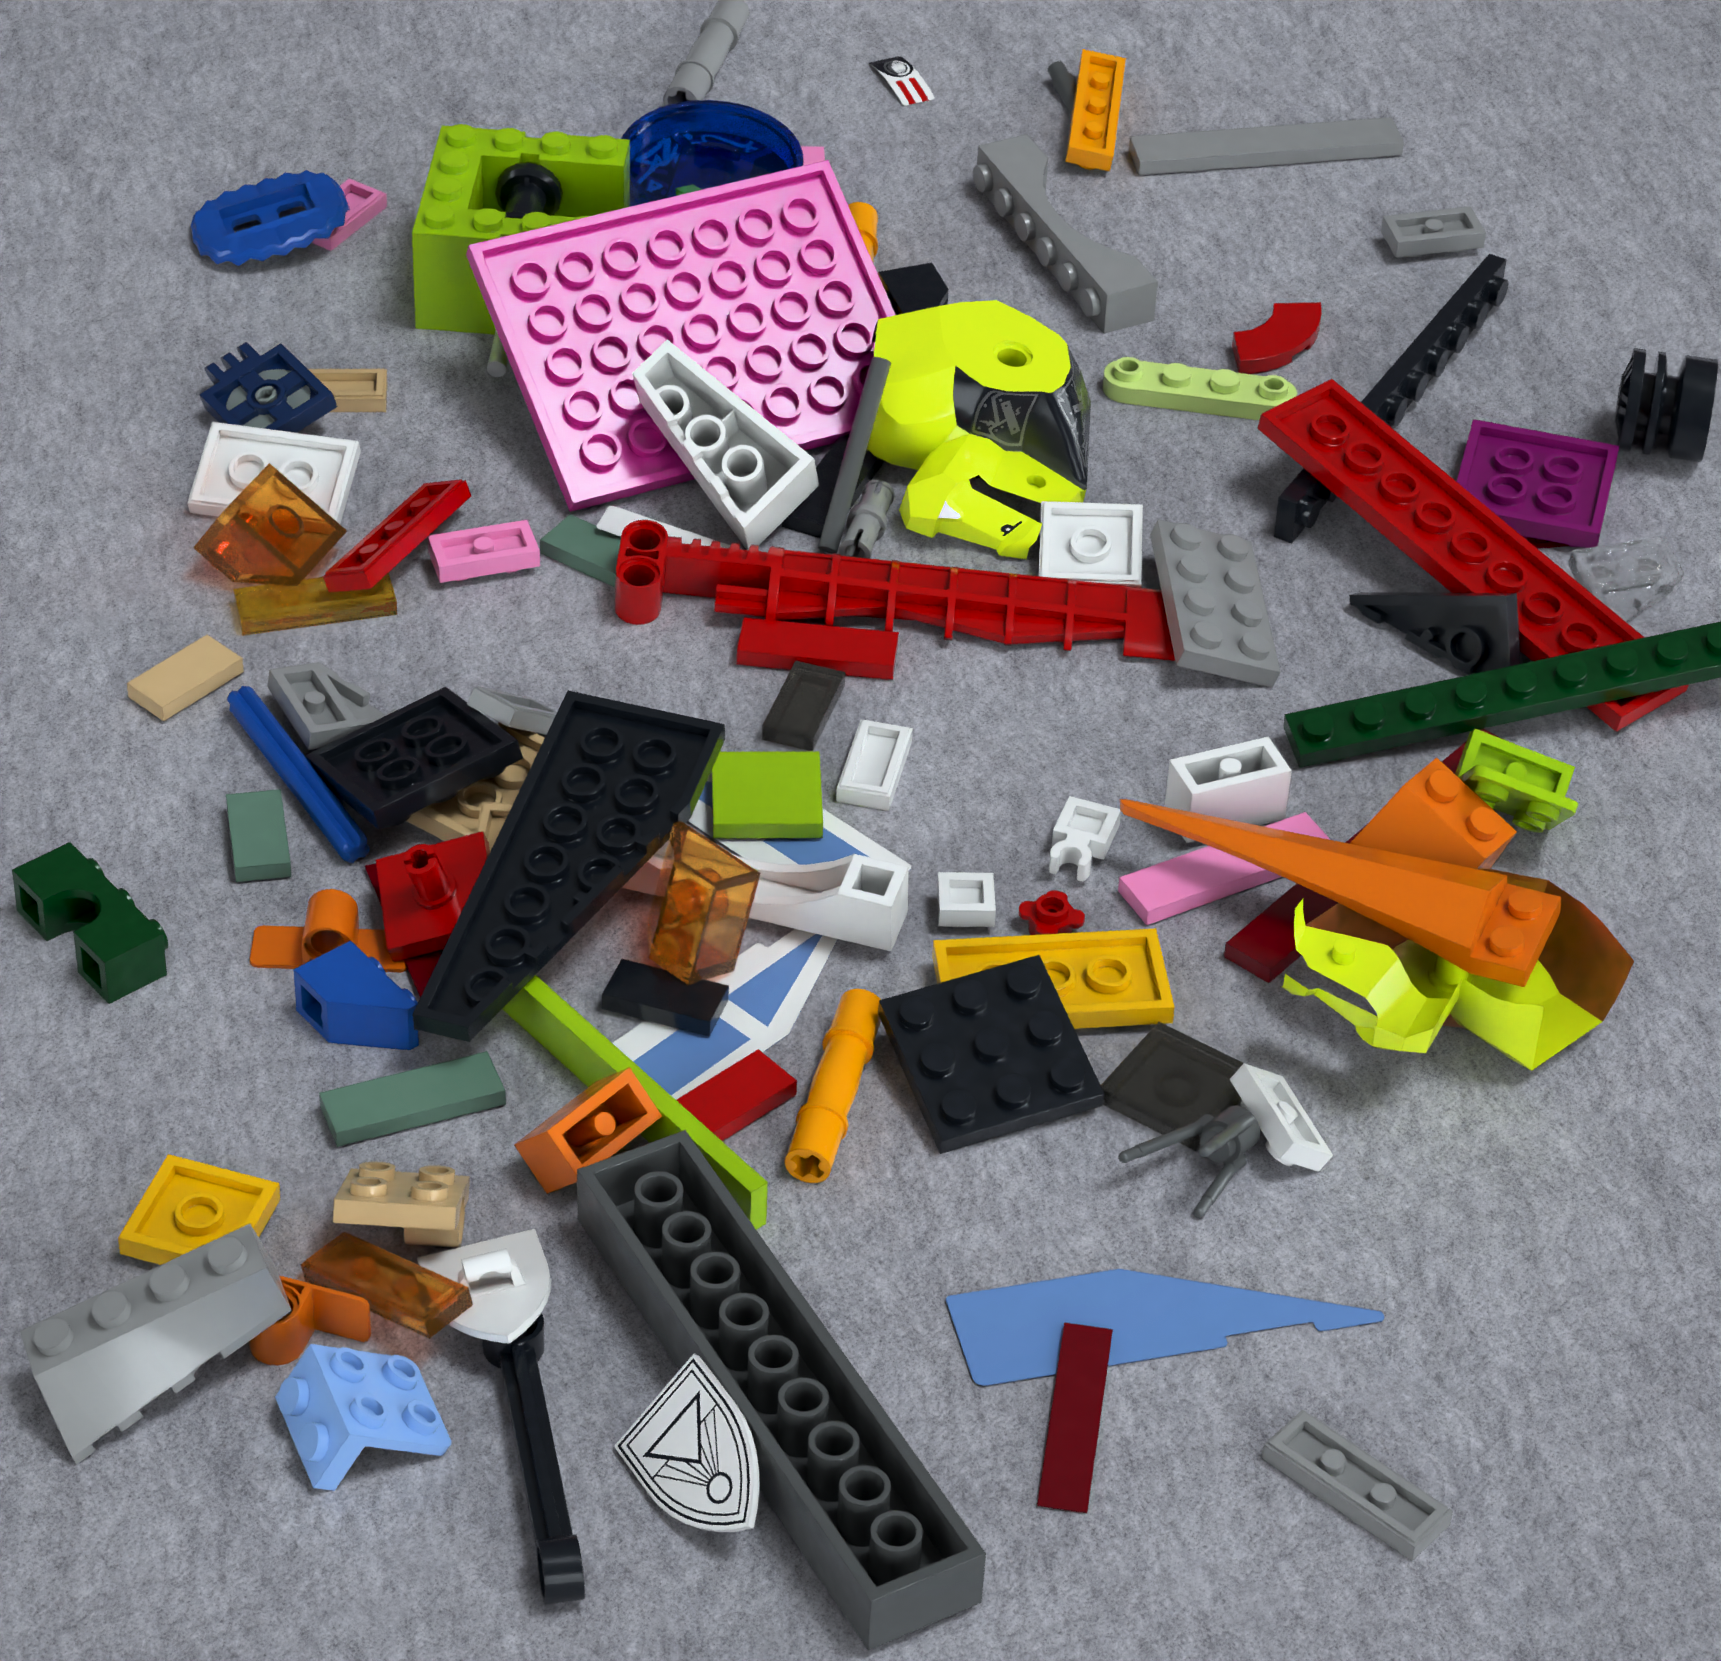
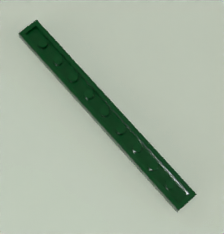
(1504, 695)

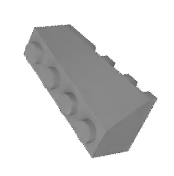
(151, 1335)

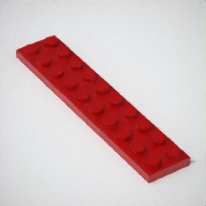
(1448, 530)

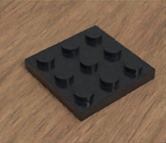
(414, 758)
(990, 1053)

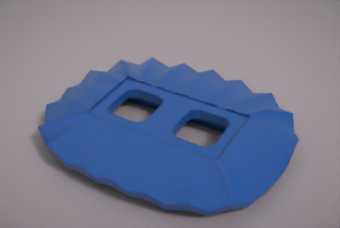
(317, 193)

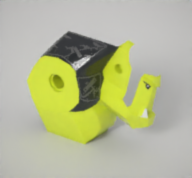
(983, 397)

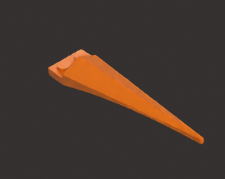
(1442, 906)

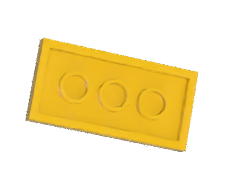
(1098, 974)

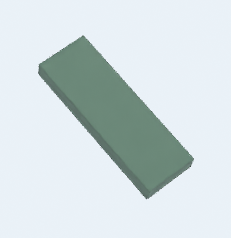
(412, 1098)

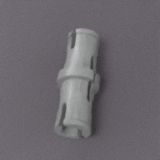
(867, 520)

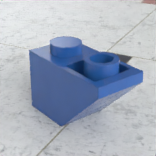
(355, 1001)

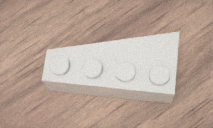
(729, 448)

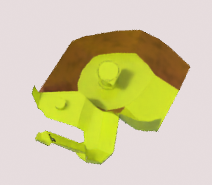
(1420, 991)

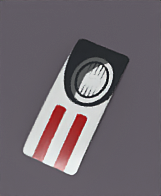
(904, 80)

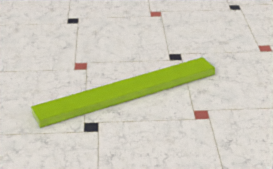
(594, 1057)

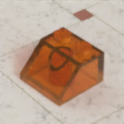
(270, 533)
(699, 907)

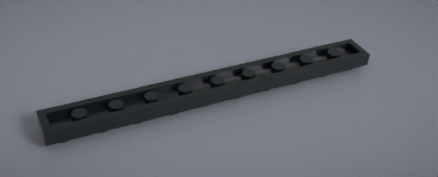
(1404, 382)

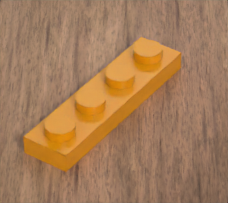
(1095, 110)

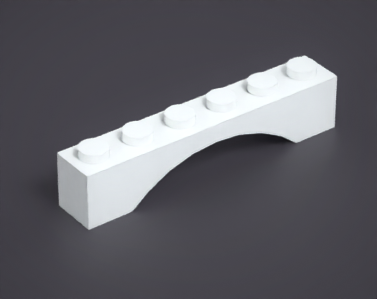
(840, 899)

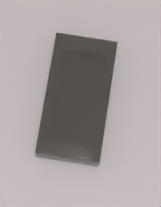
(803, 706)

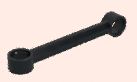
(556, 1545)

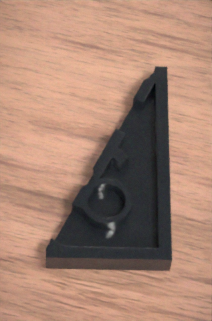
(1466, 628)

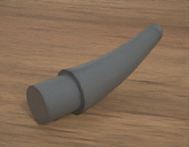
(1063, 83)

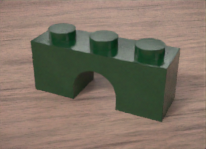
(112, 938)

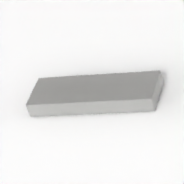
(1357, 1485)

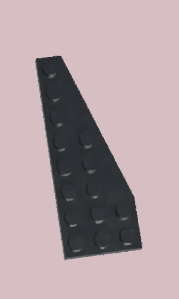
(575, 835)

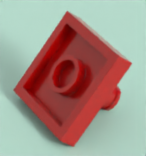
(427, 892)

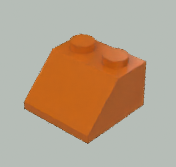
(1438, 821)

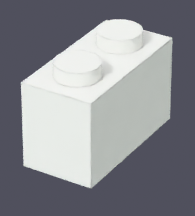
(1231, 782)

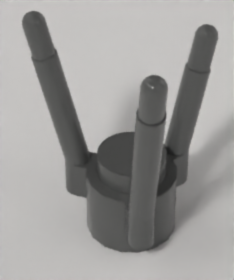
(1221, 1140)

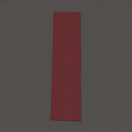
(1075, 1418)

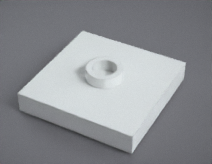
(1091, 542)

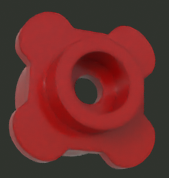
(1051, 914)

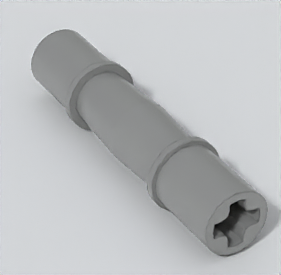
(717, 37)

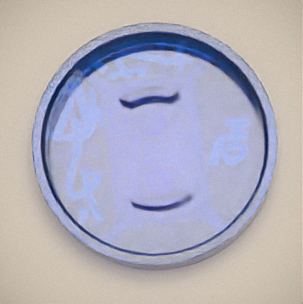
(705, 147)

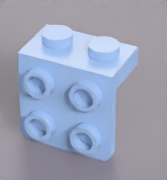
(354, 1400)

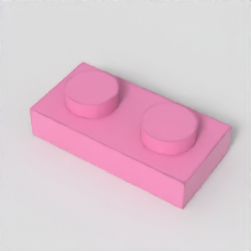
(483, 551)

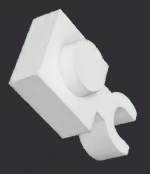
(1081, 833)

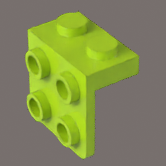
(1517, 781)

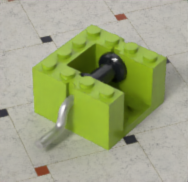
(495, 187)

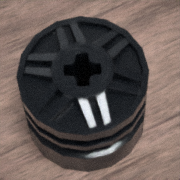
(1667, 404)

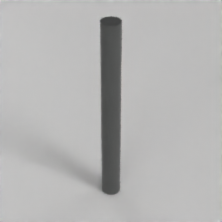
(854, 455)

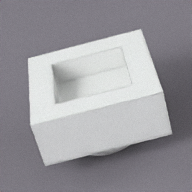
(966, 899)

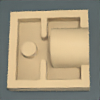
(424, 1203)

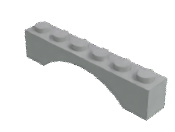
(1105, 282)

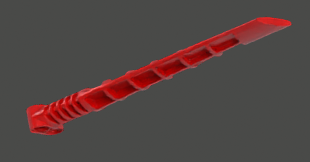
(819, 585)

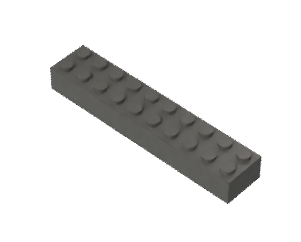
(822, 1440)

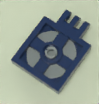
(266, 391)

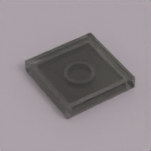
(1172, 1082)

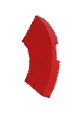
(1278, 339)

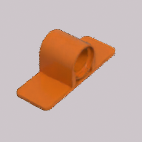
(329, 923)
(312, 1310)

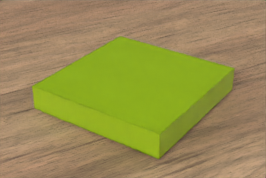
(767, 795)

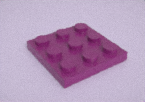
(1540, 481)

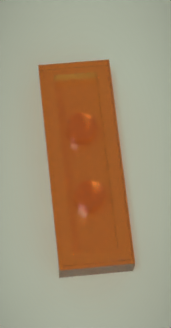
(390, 1284)

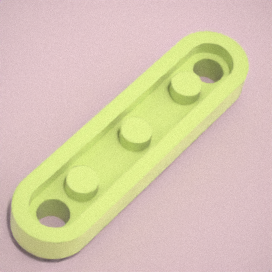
(1194, 388)

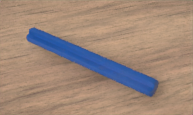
(298, 774)

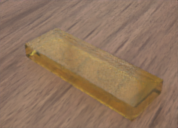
(309, 604)

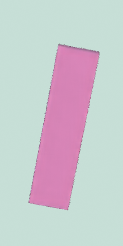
(1200, 877)

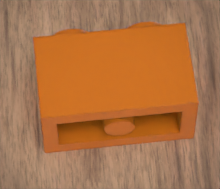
(588, 1129)

